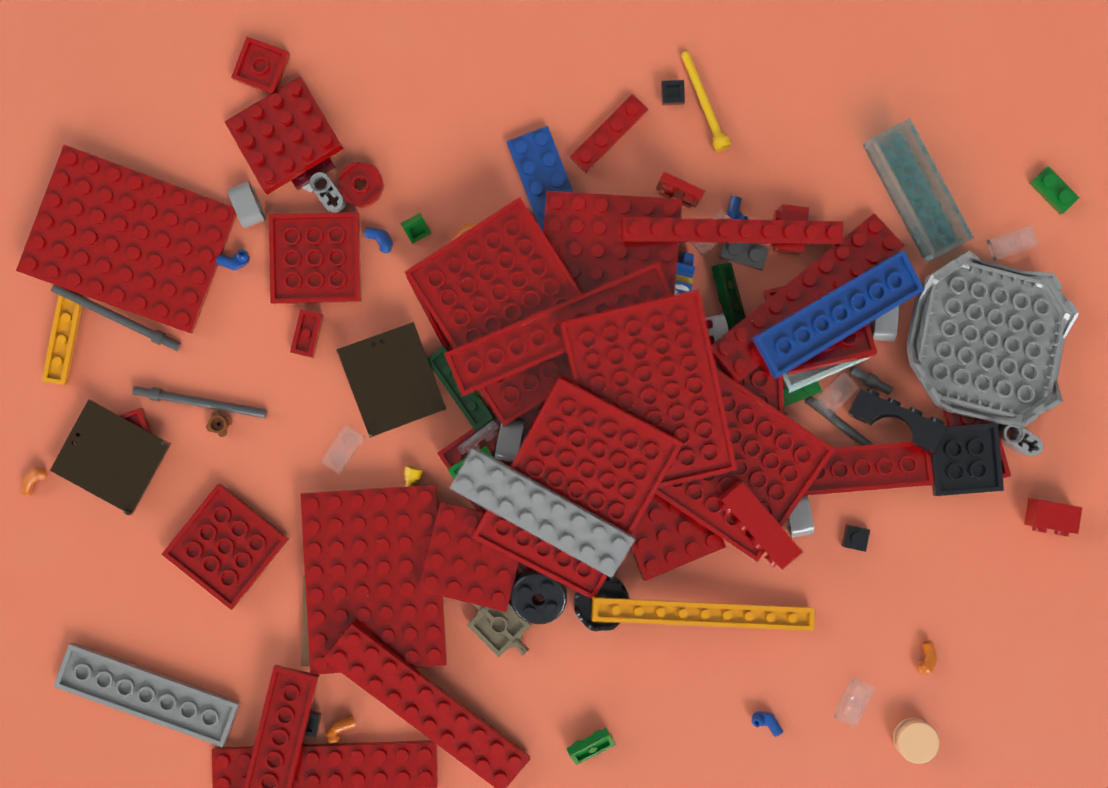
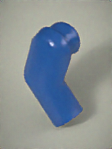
(733, 208)
(382, 238)
(234, 263)
(767, 719)

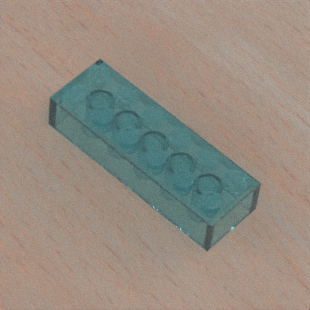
(917, 190)

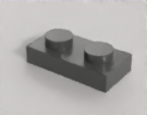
(745, 254)

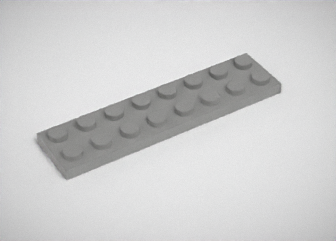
(542, 512)
(147, 694)

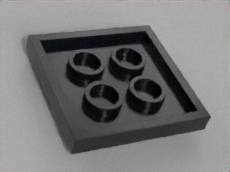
(968, 461)

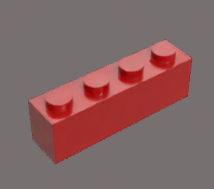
(760, 524)

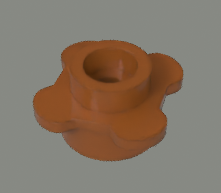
(212, 425)

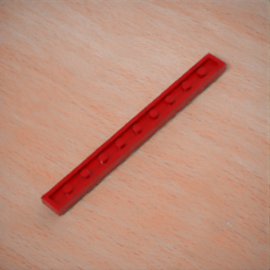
(731, 231)

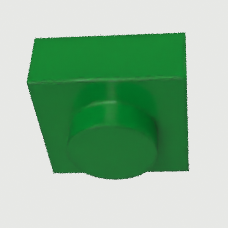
(416, 228)

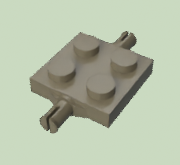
(499, 629)

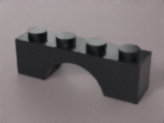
(926, 432)

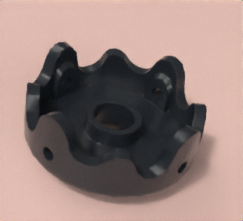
(533, 583)
(611, 588)

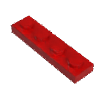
(609, 133)

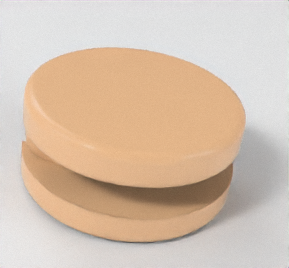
(916, 740)

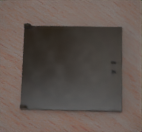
(391, 379)
(110, 457)

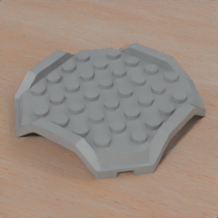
(990, 340)

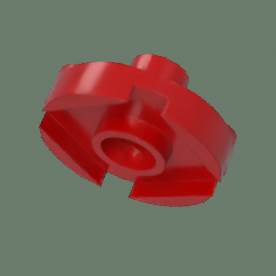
(348, 184)

